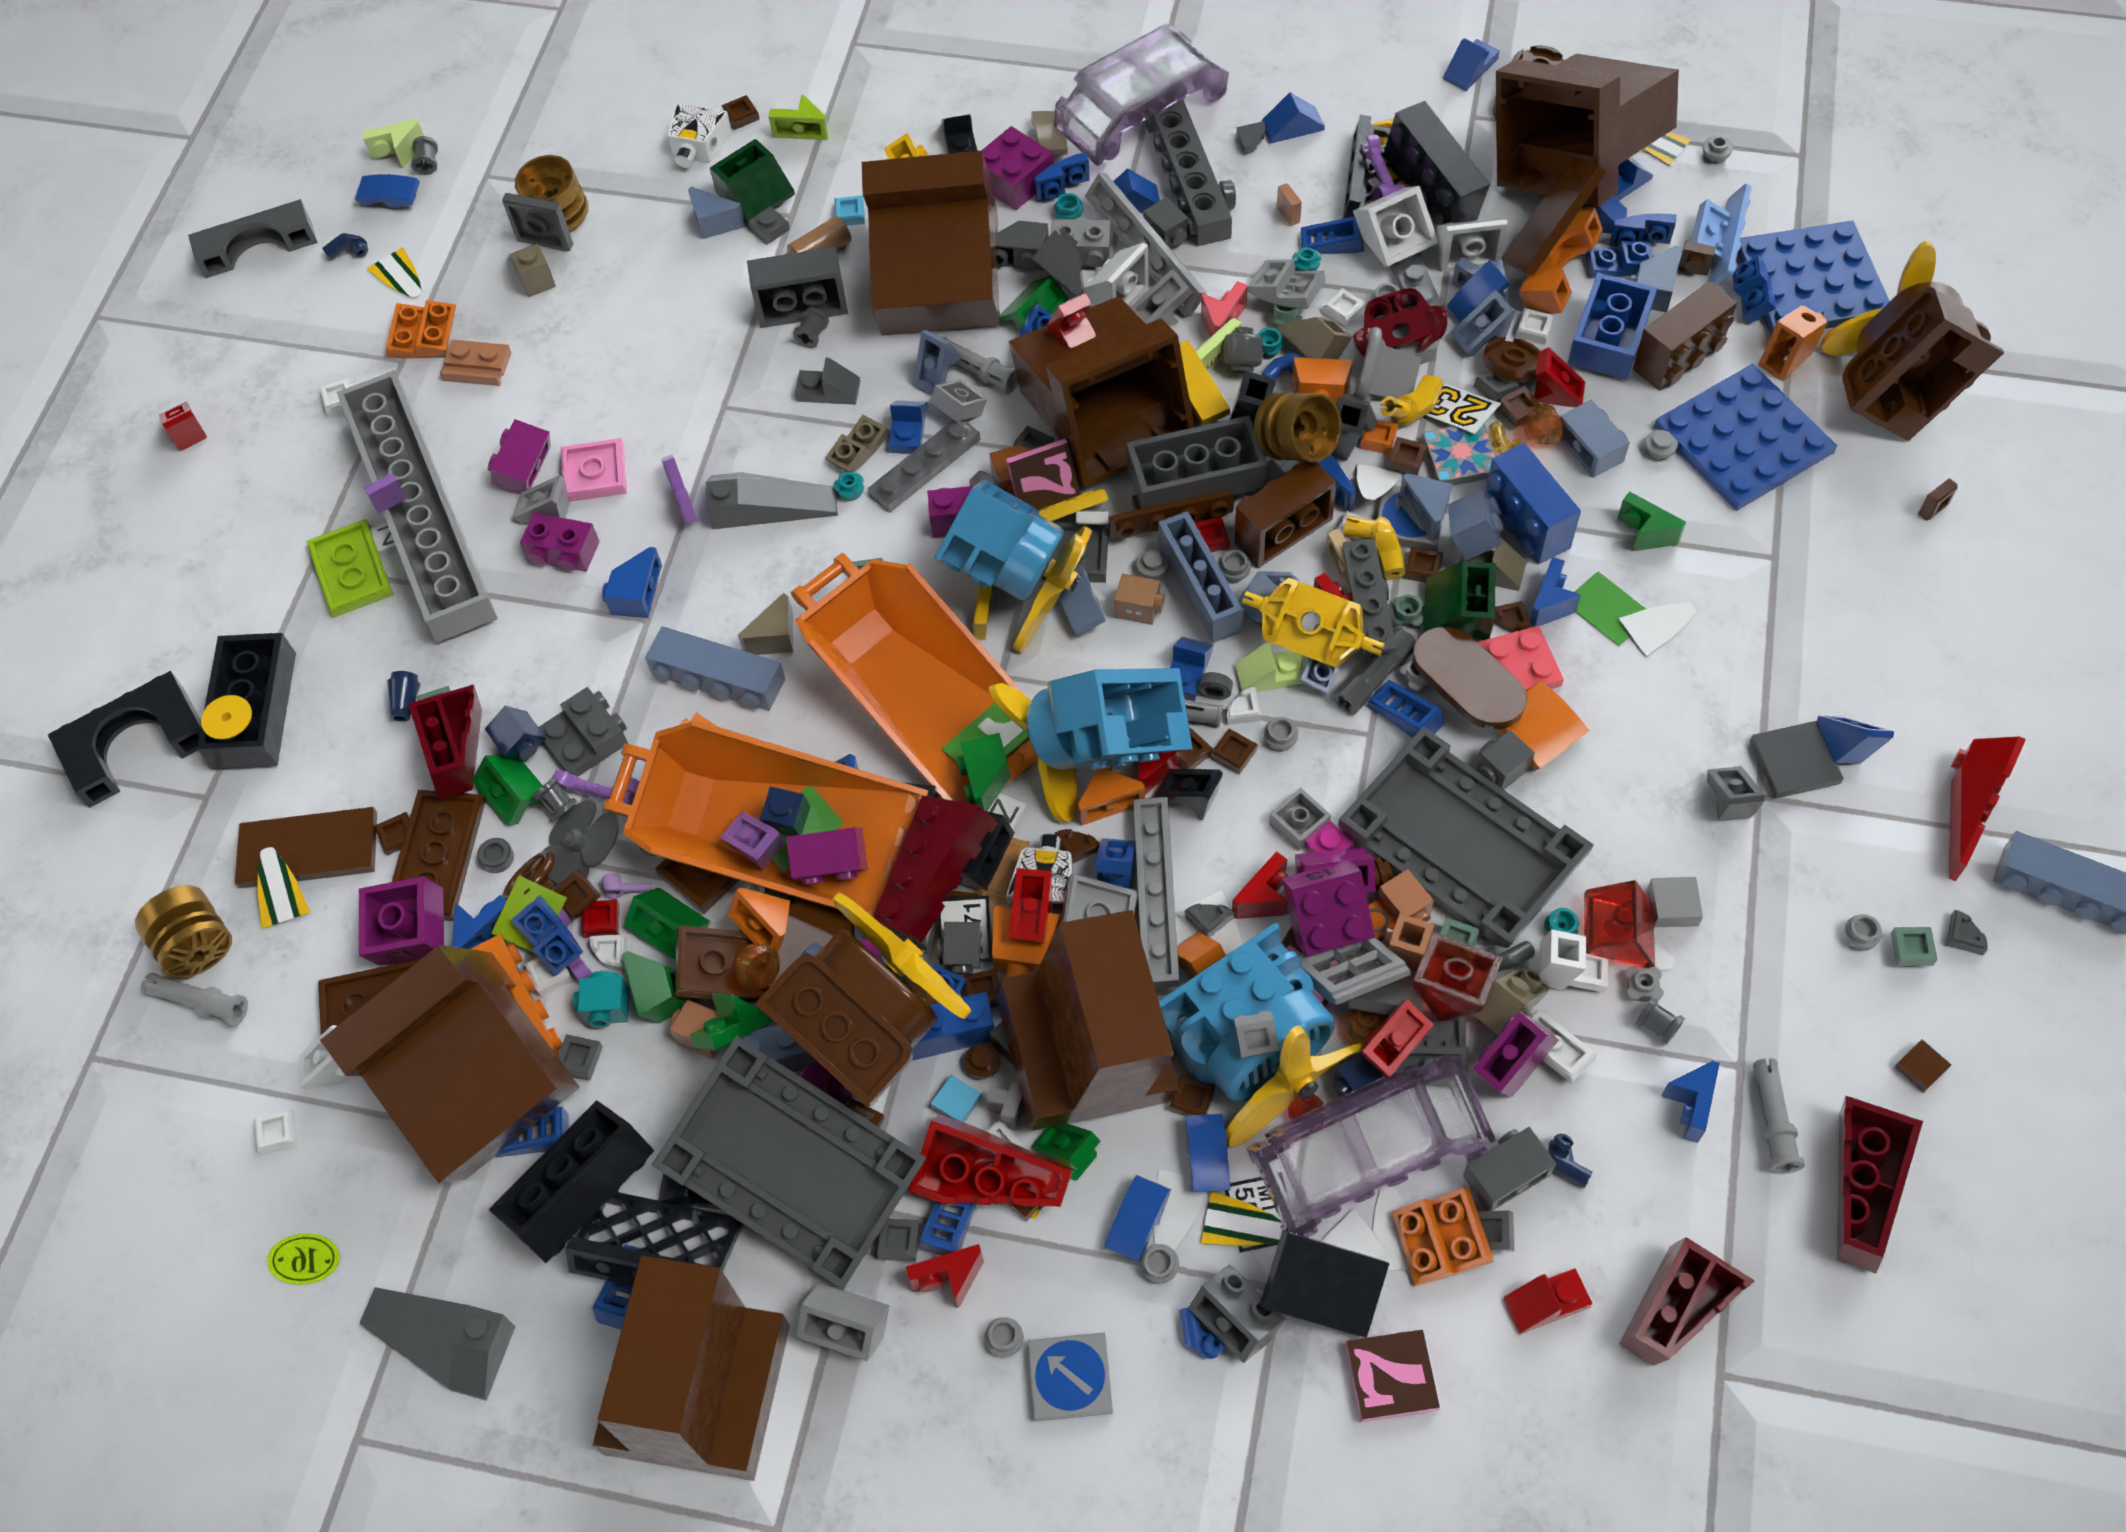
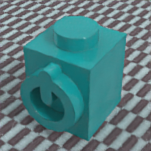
(602, 999)

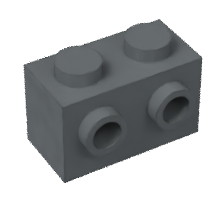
(1509, 1168)
(1232, 1312)

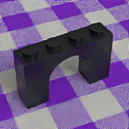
(1257, 387)
(85, 741)

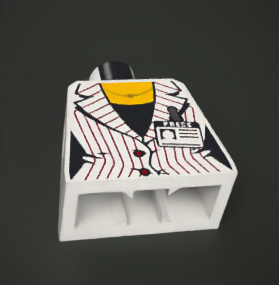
(697, 133)
(1046, 858)

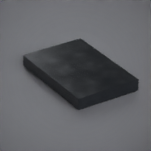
(1324, 1284)

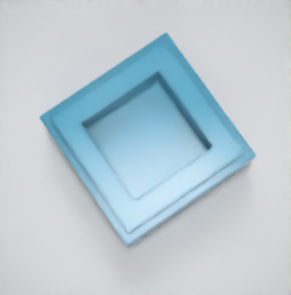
(850, 210)
(956, 1099)

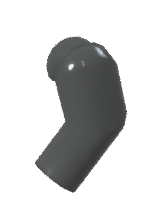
(1514, 955)

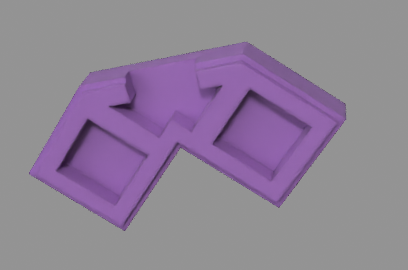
(678, 489)

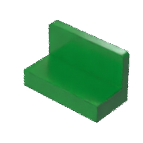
(1042, 292)
(507, 786)
(657, 916)

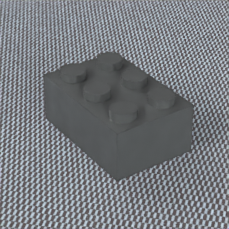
(781, 277)

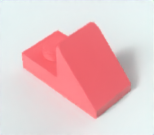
(1219, 312)

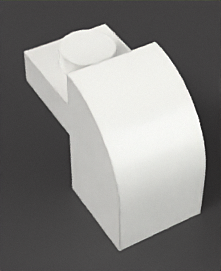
(1567, 964)

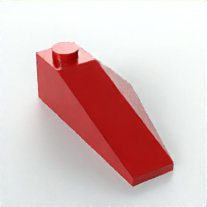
(1975, 792)
(985, 1169)

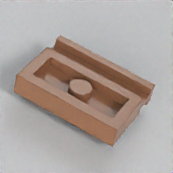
(475, 362)

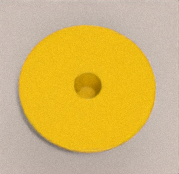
(226, 717)

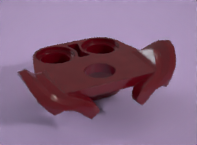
(1425, 321)

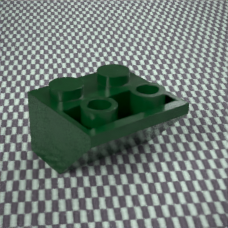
(752, 179)
(1462, 598)

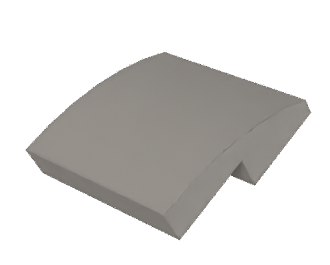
(1284, 286)

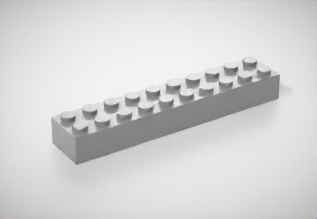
(424, 523)

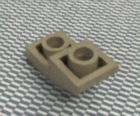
(1047, 134)
(855, 449)

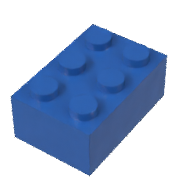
(1612, 326)
(1532, 503)

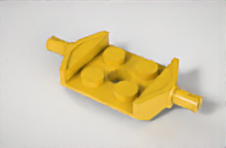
(1339, 627)

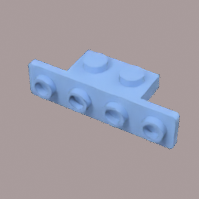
(1723, 230)

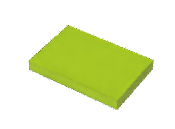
(349, 568)

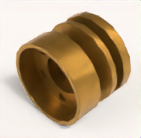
(555, 181)
(1297, 426)
(183, 931)

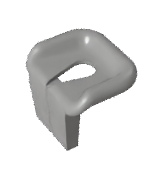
(1386, 370)

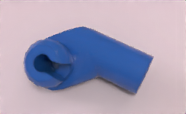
(1279, 365)
(1197, 1338)

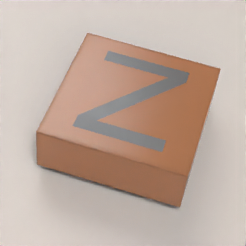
(1289, 204)

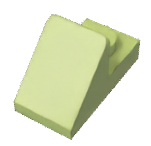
(393, 140)
(1269, 670)

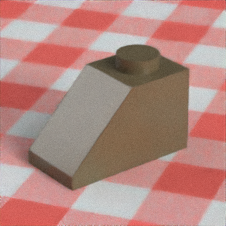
(532, 269)

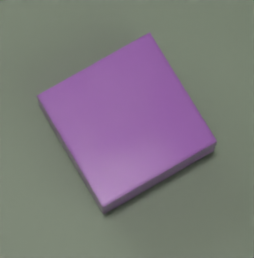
(385, 493)

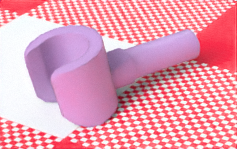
(615, 888)

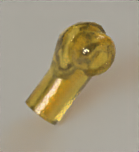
(1499, 439)

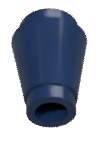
(402, 690)

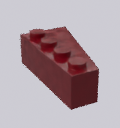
(930, 864)
(1872, 1173)

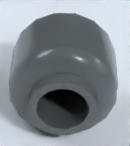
(1242, 350)

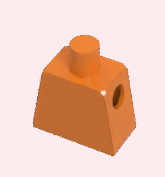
(1796, 330)
(1322, 376)
(1017, 956)

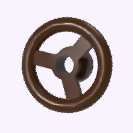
(535, 870)

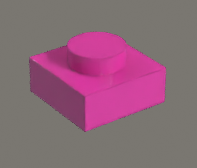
(1328, 838)

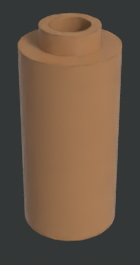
(829, 234)

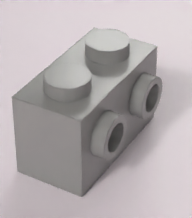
(1093, 249)
(842, 1321)

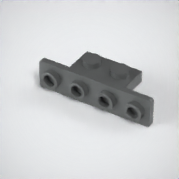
(1370, 592)

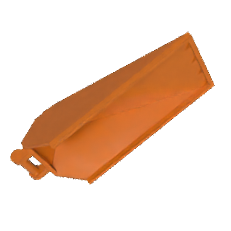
(905, 663)
(707, 775)

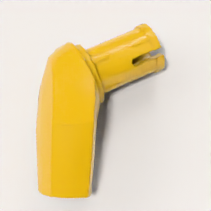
(1416, 404)
(1385, 539)

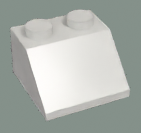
(1396, 225)
(1473, 240)
(1121, 276)

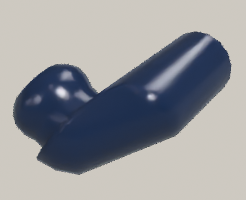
(346, 242)
(1561, 1152)

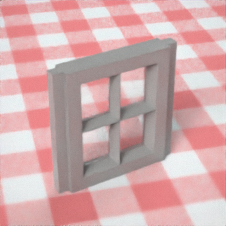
(1353, 970)

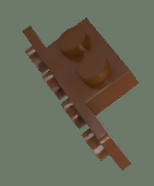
(1147, 519)

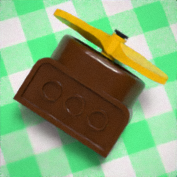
(1912, 351)
(855, 1008)

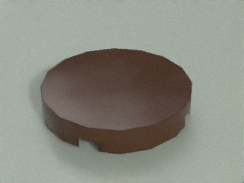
(1511, 360)

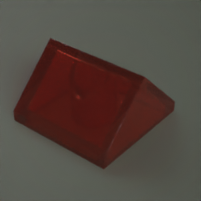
(1620, 924)
(1455, 977)

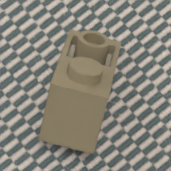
(1316, 337)
(1509, 995)

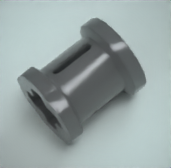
(425, 151)
(810, 328)
(554, 798)
(1660, 1021)

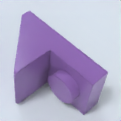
(753, 839)

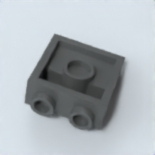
(583, 732)

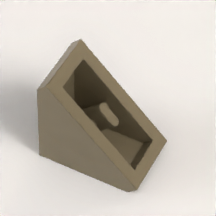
(770, 630)

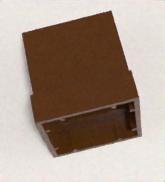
(1578, 110)
(932, 242)
(1107, 389)
(1088, 1026)
(453, 1060)
(691, 1373)

